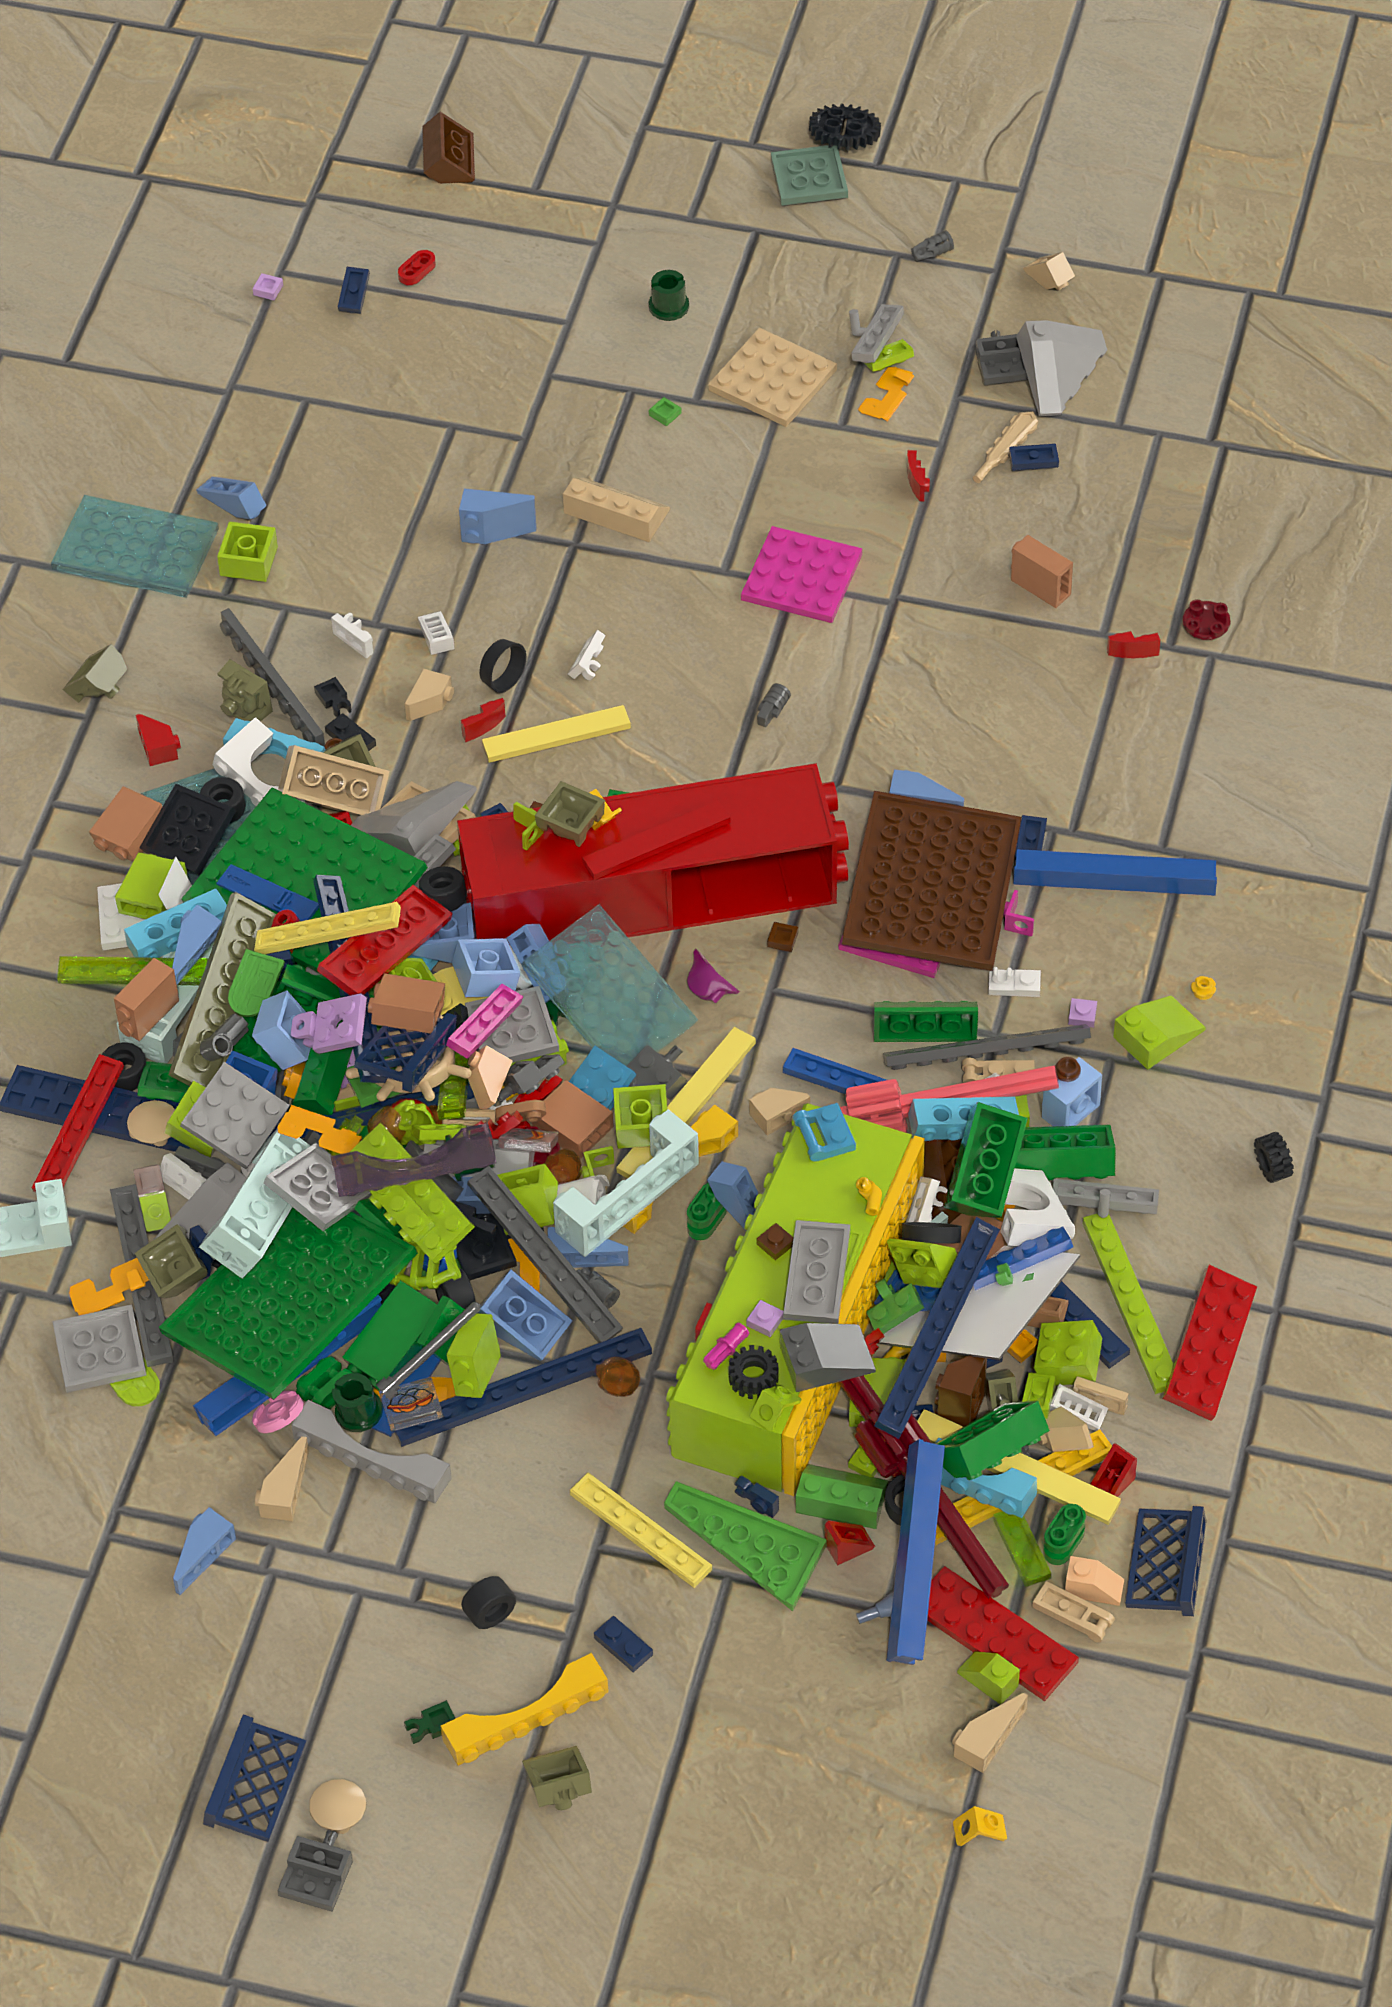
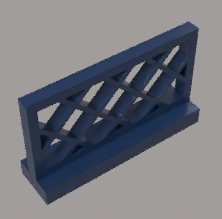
(413, 1066)
(1189, 1566)
(234, 1765)

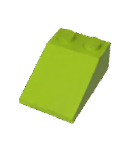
(1156, 1030)

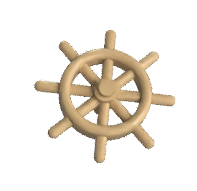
(436, 1075)

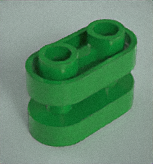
(704, 1214)
(320, 1382)
(1064, 1534)

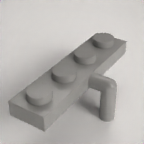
(876, 334)
(1106, 1197)

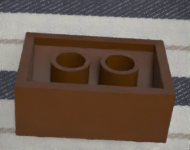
(448, 151)
(961, 1390)

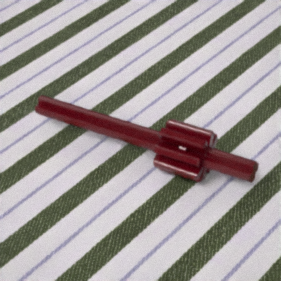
(891, 1458)

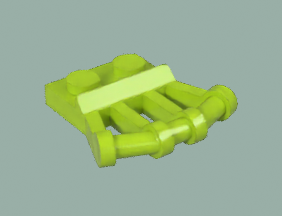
(433, 1278)

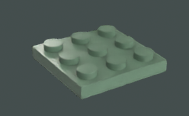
(809, 175)

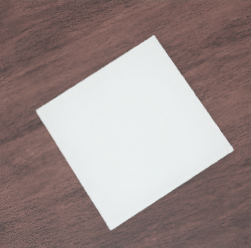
(994, 1313)

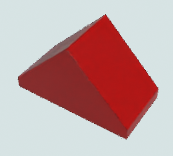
(1116, 1471)
(846, 1541)

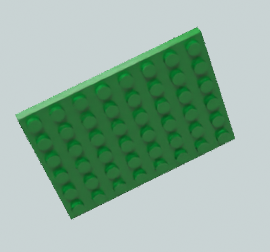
(294, 843)
(290, 1301)

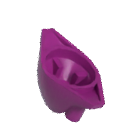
(706, 982)

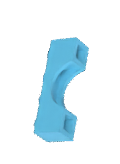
(279, 742)
(1008, 1491)

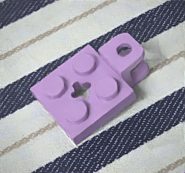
(321, 1029)

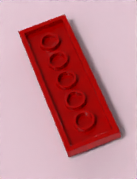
(366, 957)
(1210, 1342)
(992, 1628)

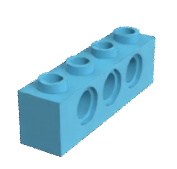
(161, 932)
(948, 1116)

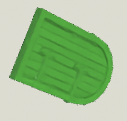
(254, 982)

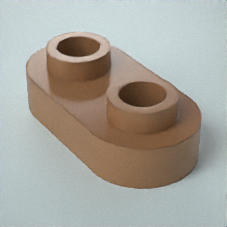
(530, 1110)

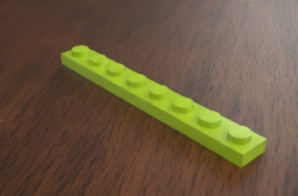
(1130, 1300)

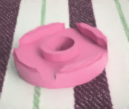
(278, 1412)

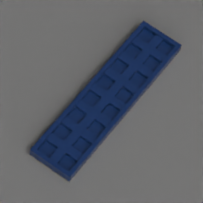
(52, 1096)

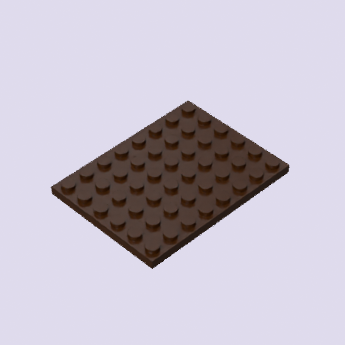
(932, 881)

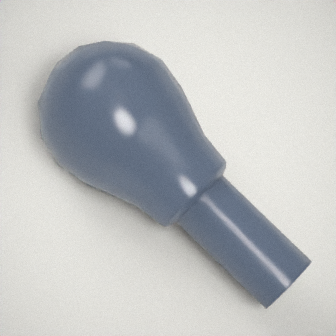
(881, 1609)

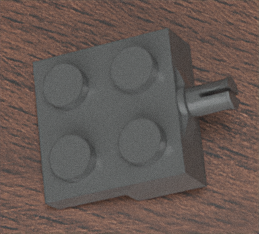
(1000, 359)
(657, 1069)
(525, 1075)
(316, 1872)

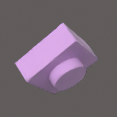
(267, 286)
(1082, 1012)
(765, 1318)

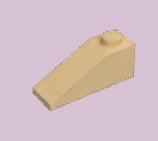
(283, 1484)
(988, 1732)

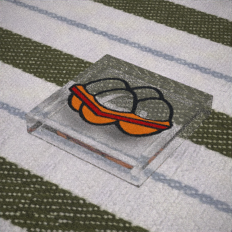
(528, 1140)
(412, 1405)

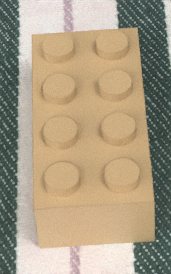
(332, 781)

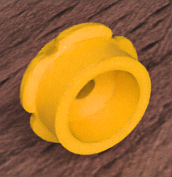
(1201, 992)

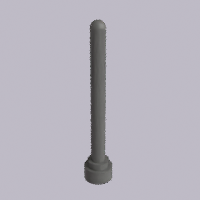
(391, 1384)

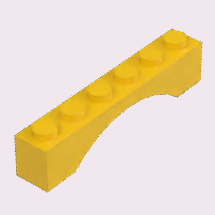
(715, 1132)
(475, 1734)

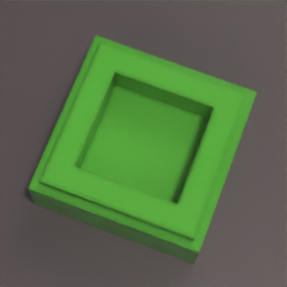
(665, 411)

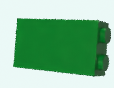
(390, 1335)

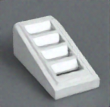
(438, 644)
(1079, 1401)

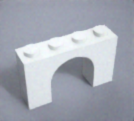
(236, 757)
(1045, 1212)

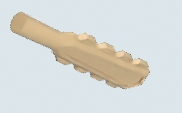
(1012, 435)

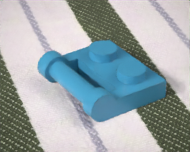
(832, 1130)

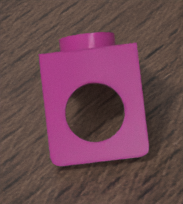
(1011, 918)

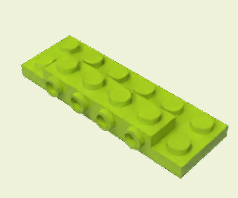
(419, 1206)

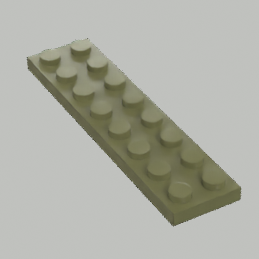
(211, 1001)

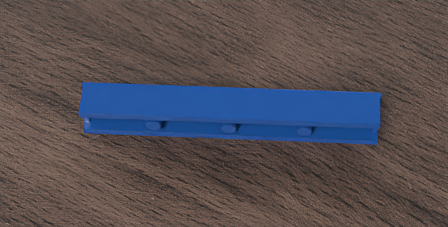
(1115, 872)
(237, 1399)
(915, 1552)

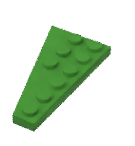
(761, 1547)

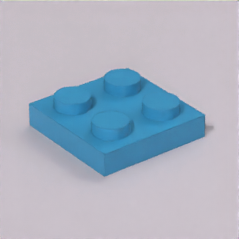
(601, 1074)

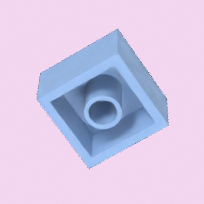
(484, 966)
(274, 1030)
(1073, 1099)

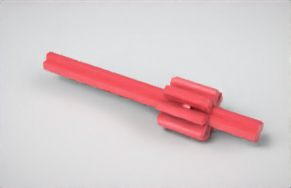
(886, 1106)

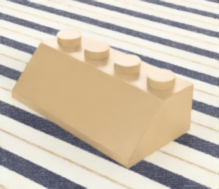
(613, 508)

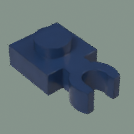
(760, 1498)

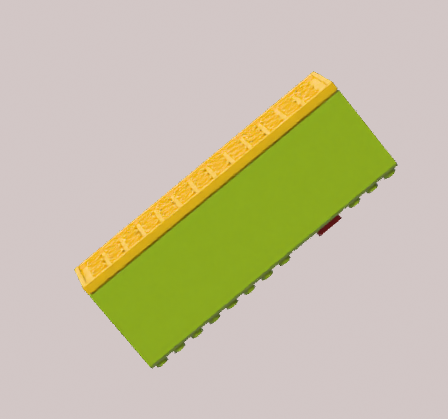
(710, 1420)

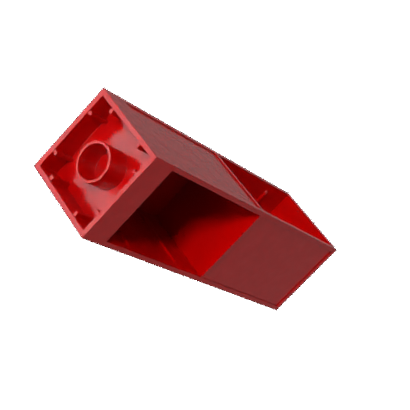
(765, 862)

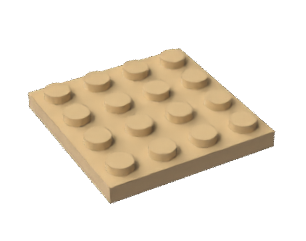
(772, 377)

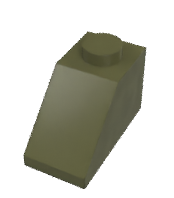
(1000, 1389)

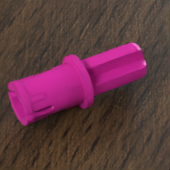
(726, 1346)

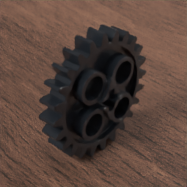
(860, 130)

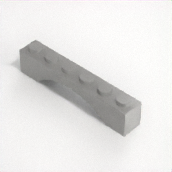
(418, 1474)

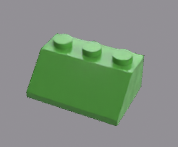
(840, 1496)

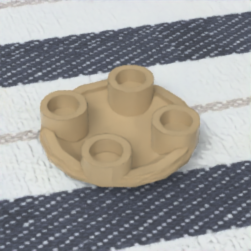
(149, 1121)
(337, 1805)

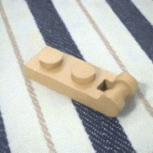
(987, 1068)
(1073, 1611)

